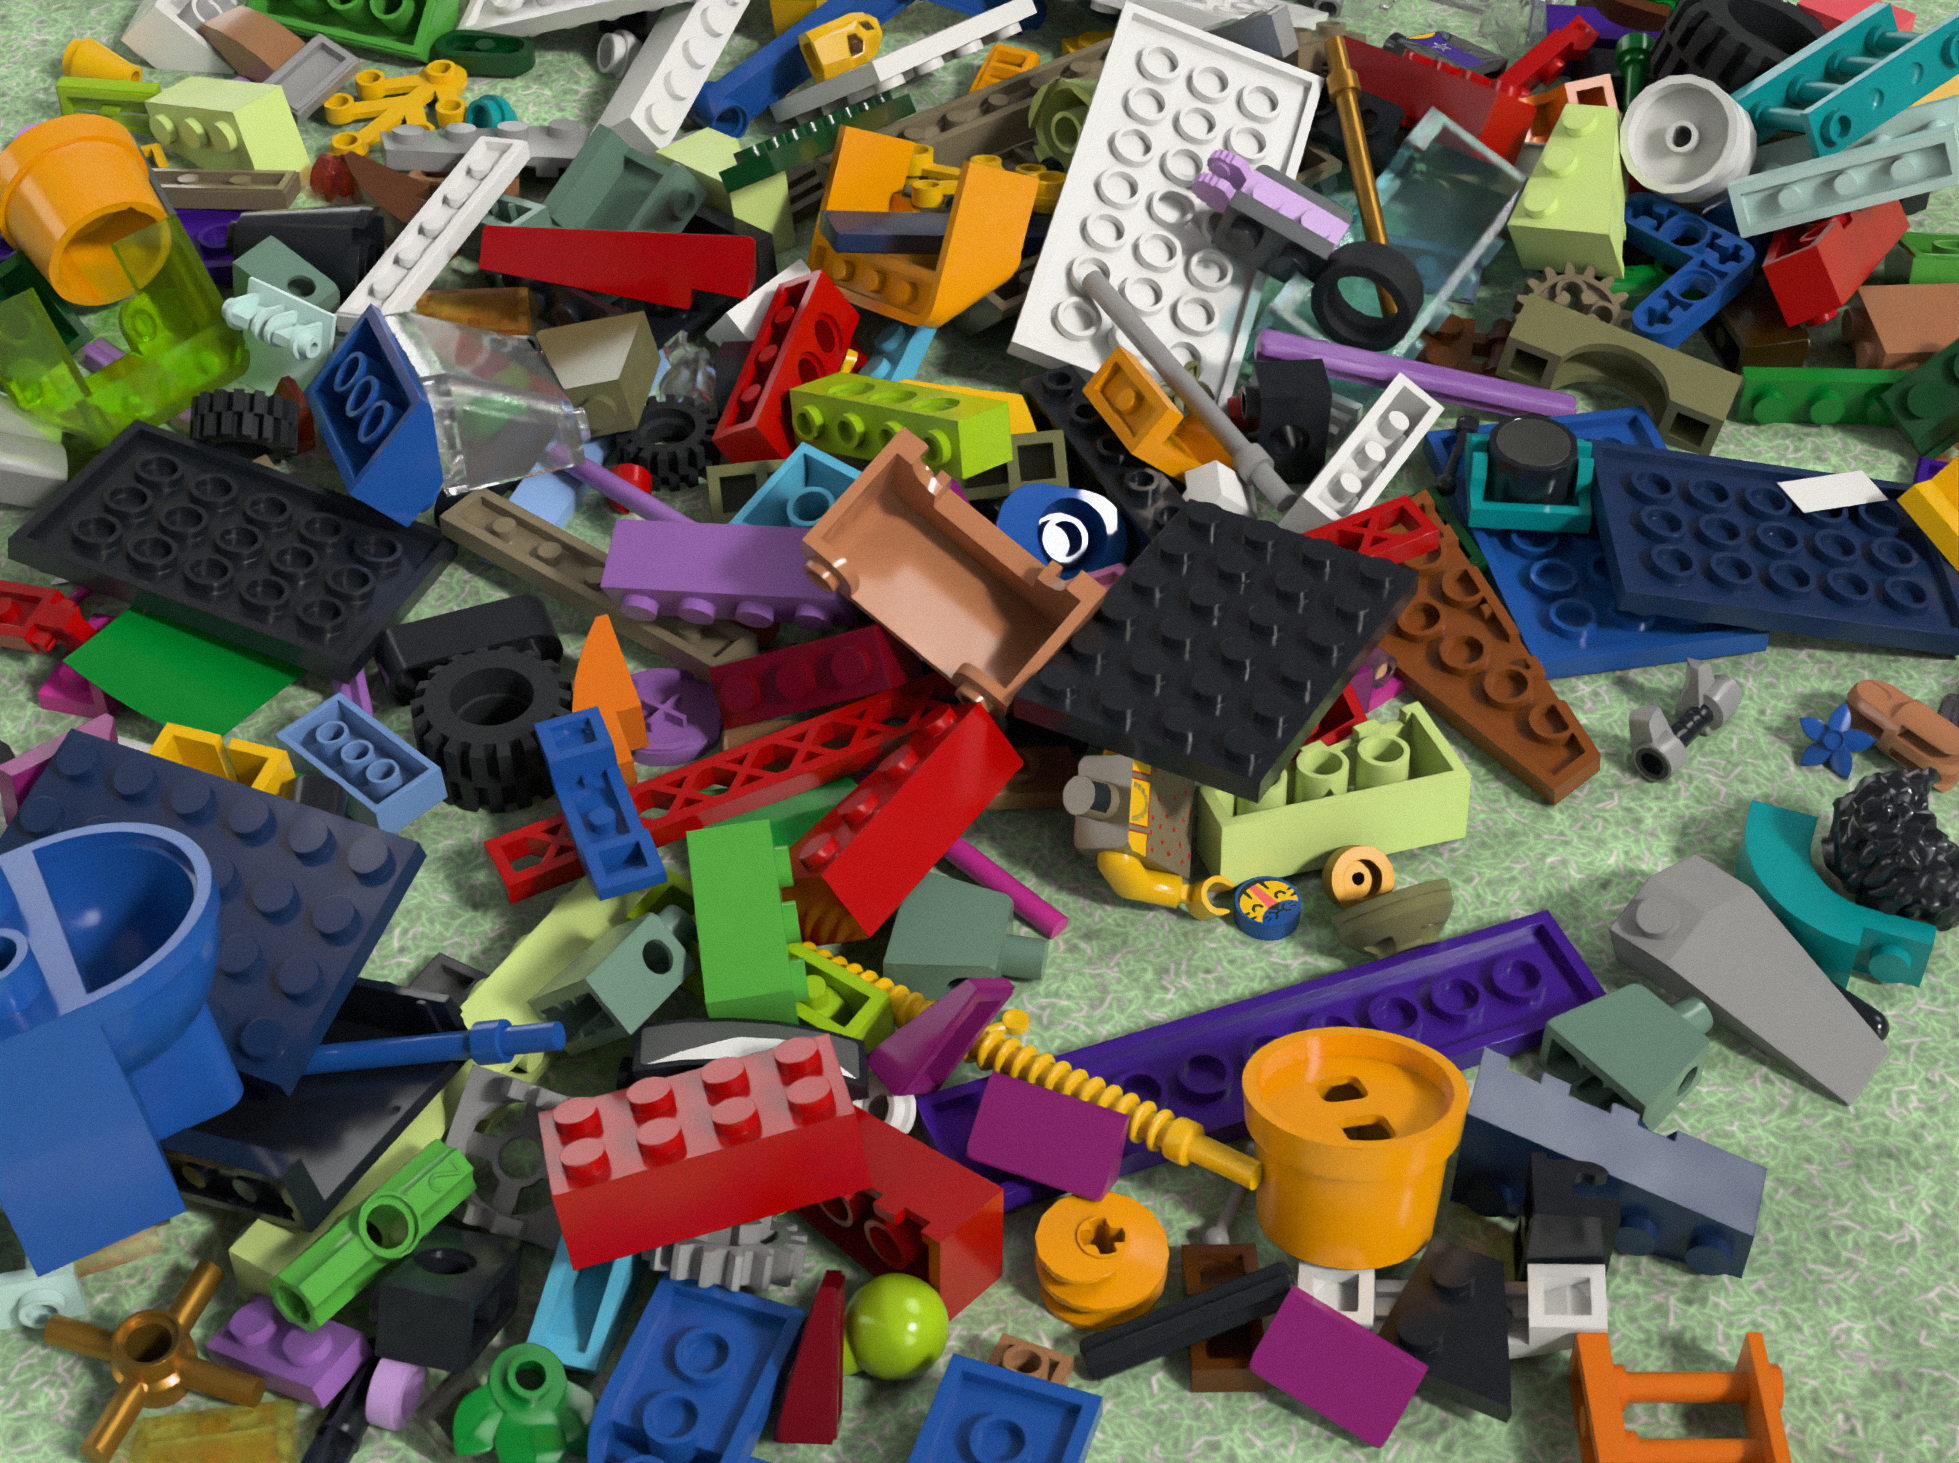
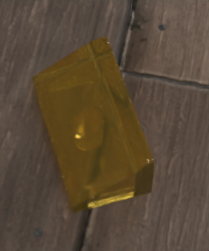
(220, 1435)

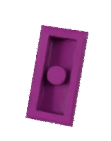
(1048, 1137)
(1337, 1367)

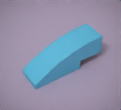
(585, 1309)

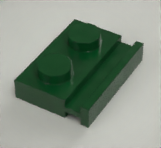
(1927, 403)

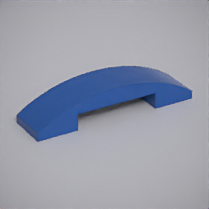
(597, 805)

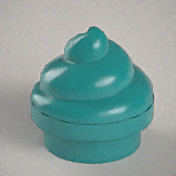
(489, 112)

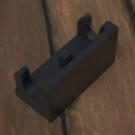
(1558, 1223)

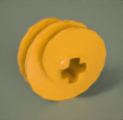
(1100, 1260)

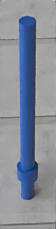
(485, 1043)

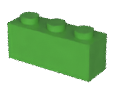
(746, 923)

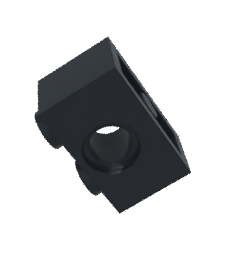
(1289, 415)
(447, 1299)

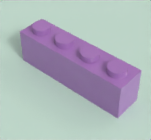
(718, 574)

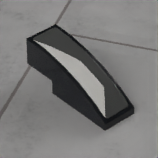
(690, 1044)

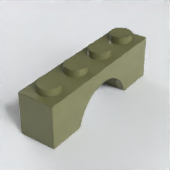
(1564, 347)

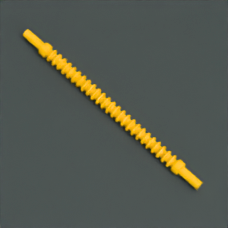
(1180, 1138)

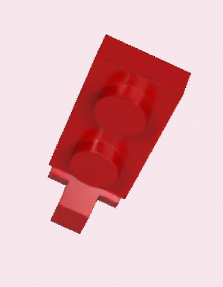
(1549, 57)
(39, 618)

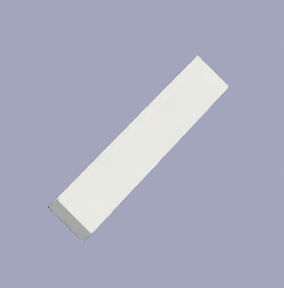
(437, 229)

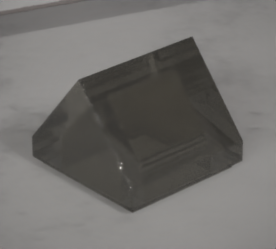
(431, 1423)

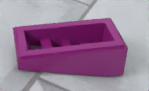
(935, 1041)

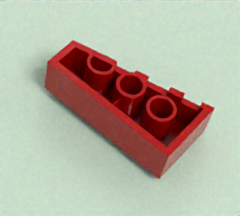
(897, 824)
(918, 1218)

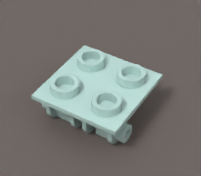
(281, 335)

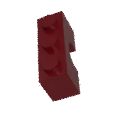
(811, 674)

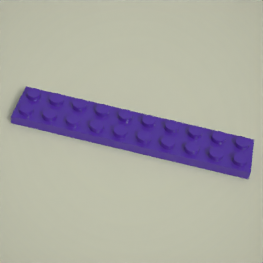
(1450, 995)

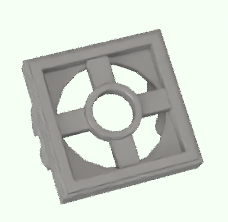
(483, 1094)

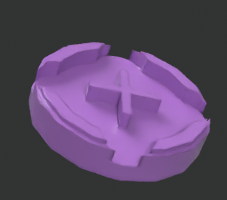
(678, 716)

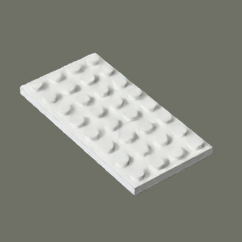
(1130, 205)

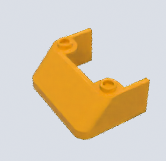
(922, 289)

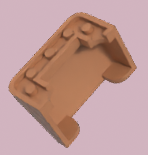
(945, 577)

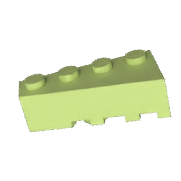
(1379, 789)

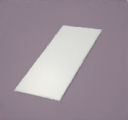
(1832, 491)

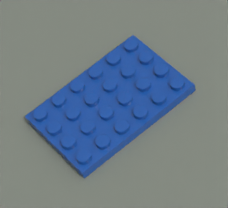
(1561, 583)

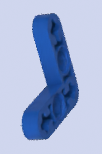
(1716, 265)

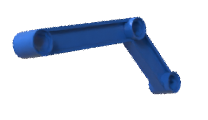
(781, 67)

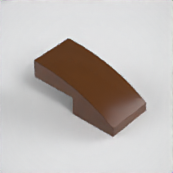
(1223, 1360)

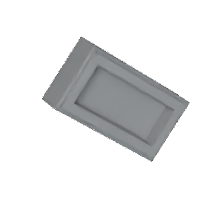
(314, 75)

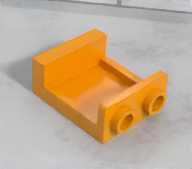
(1149, 420)

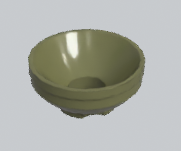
(1396, 920)

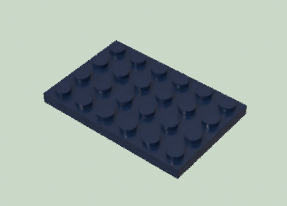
(1735, 550)
(295, 886)

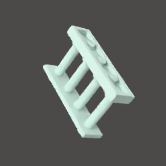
(1894, 161)

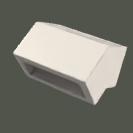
(1220, 486)

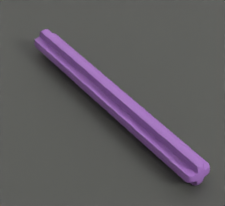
(1437, 381)

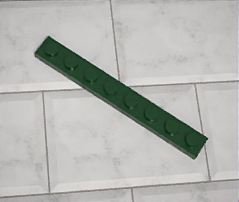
(812, 139)

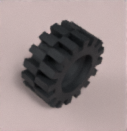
(671, 421)
(246, 423)

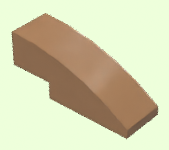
(251, 42)

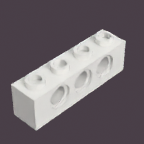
(1366, 457)

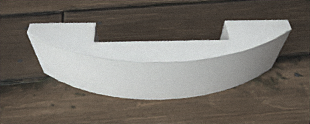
(1540, 1312)

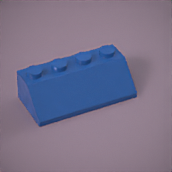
(378, 421)

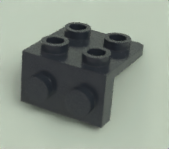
(1272, 239)

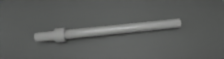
(1248, 458)

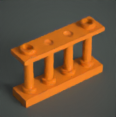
(1604, 1389)

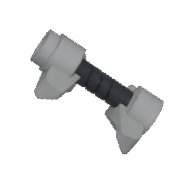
(1701, 709)

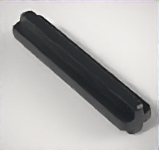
(1186, 1322)

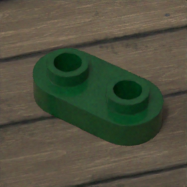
(487, 52)

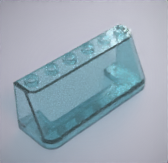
(1440, 209)

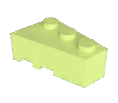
(1575, 197)
(760, 204)

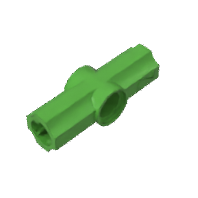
(345, 1257)

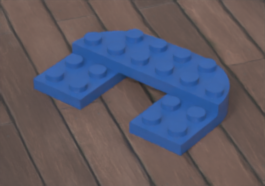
(715, 1360)

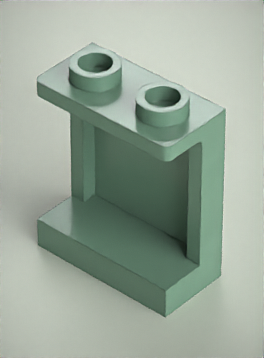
(623, 190)

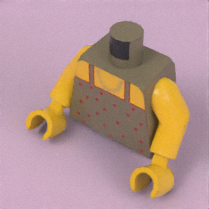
(1139, 831)

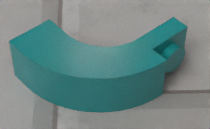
(1832, 930)

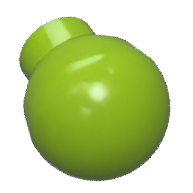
(894, 1328)

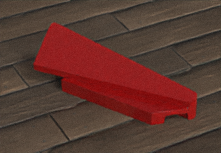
(625, 263)

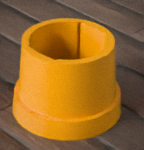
(71, 195)
(1351, 1143)

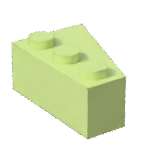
(229, 125)

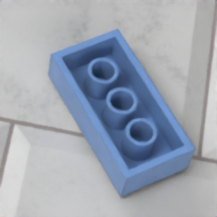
(381, 772)

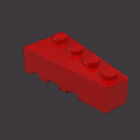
(1476, 103)
(1826, 260)

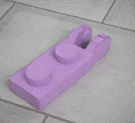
(1233, 173)

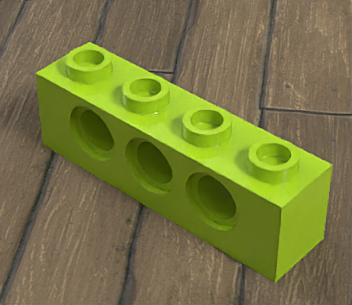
(863, 414)
(837, 996)

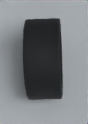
(1381, 266)

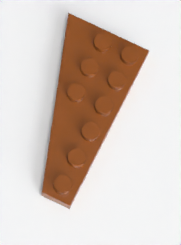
(1474, 672)

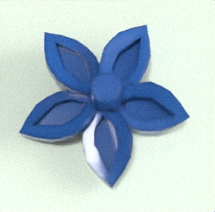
(1834, 741)

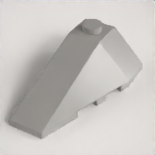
(1719, 941)

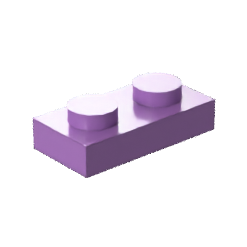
(289, 1358)

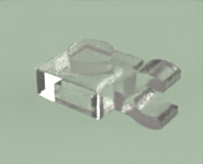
(689, 372)

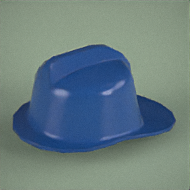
(1064, 526)

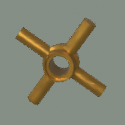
(159, 1383)

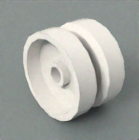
(1658, 133)

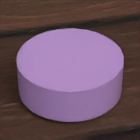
(394, 1393)

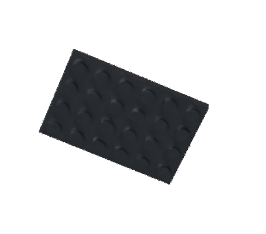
(235, 550)
(1219, 649)

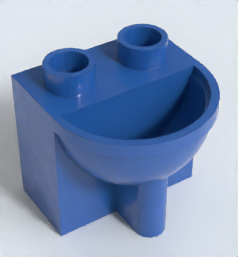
(104, 1032)

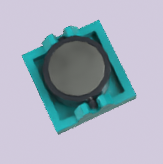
(1529, 477)

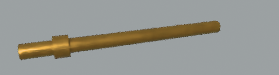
(1344, 92)

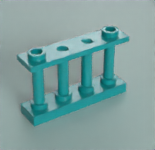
(1851, 79)

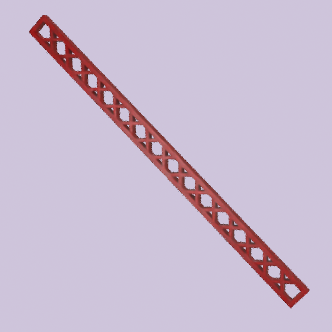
(853, 723)

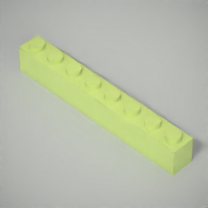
(534, 961)

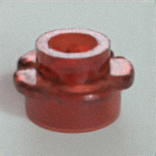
(329, 177)

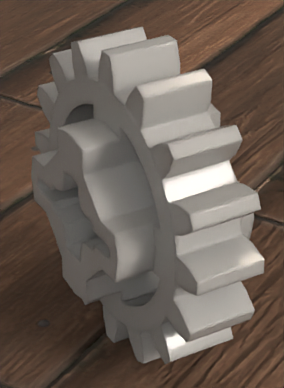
(737, 1256)

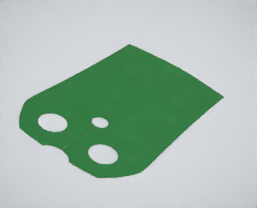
(180, 672)

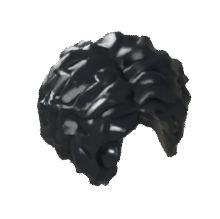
(1892, 852)

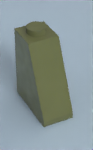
(604, 368)

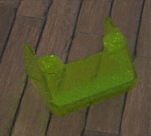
(173, 336)

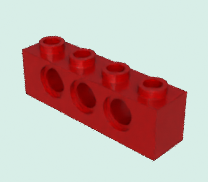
(796, 344)

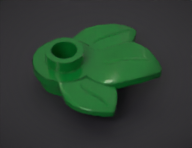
(522, 1422)

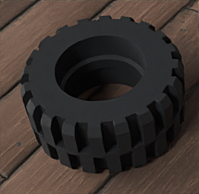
(1731, 40)

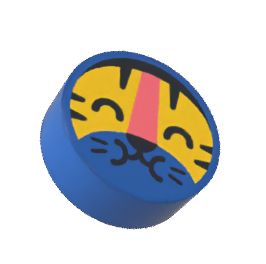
(1267, 908)

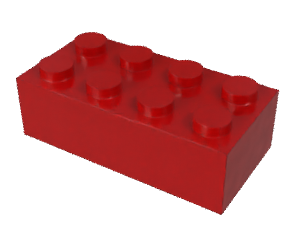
(702, 1150)

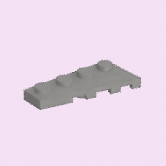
(441, 150)

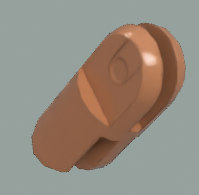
(1906, 729)

